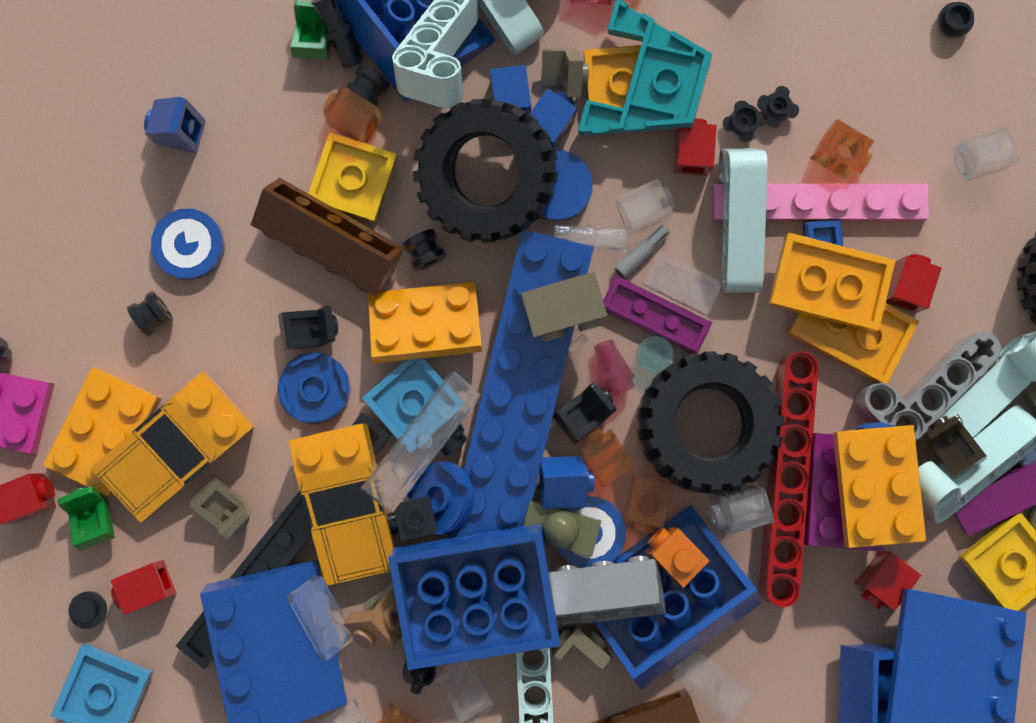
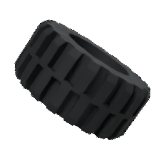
(438, 177)
(758, 417)

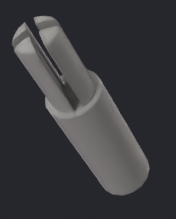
(641, 252)

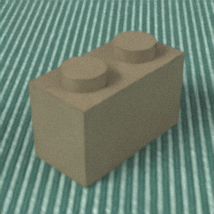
(564, 305)

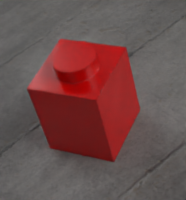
(695, 149)
(913, 283)
(25, 497)
(885, 580)
(142, 587)

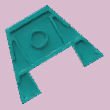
(664, 81)

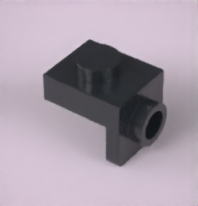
(308, 328)
(585, 412)
(413, 519)

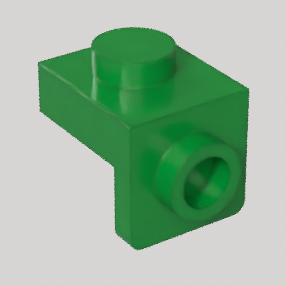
(308, 34)
(88, 517)

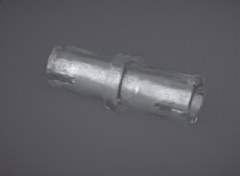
(598, 237)

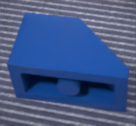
(174, 124)

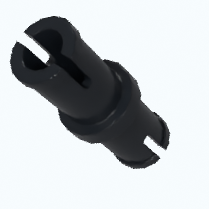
(338, 32)

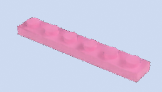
(837, 202)

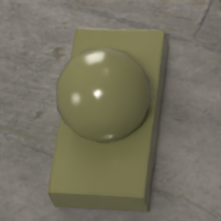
(564, 528)

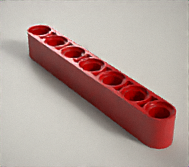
(796, 495)

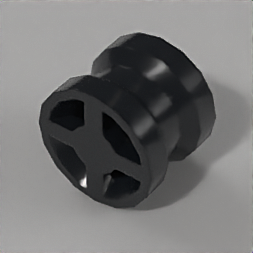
(368, 84)
(424, 249)
(150, 313)

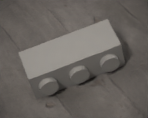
(607, 591)

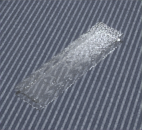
(421, 442)

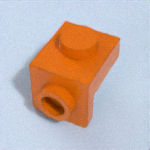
(676, 555)

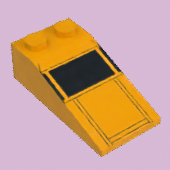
(172, 446)
(344, 521)

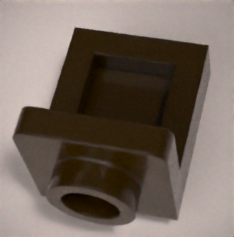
(954, 445)

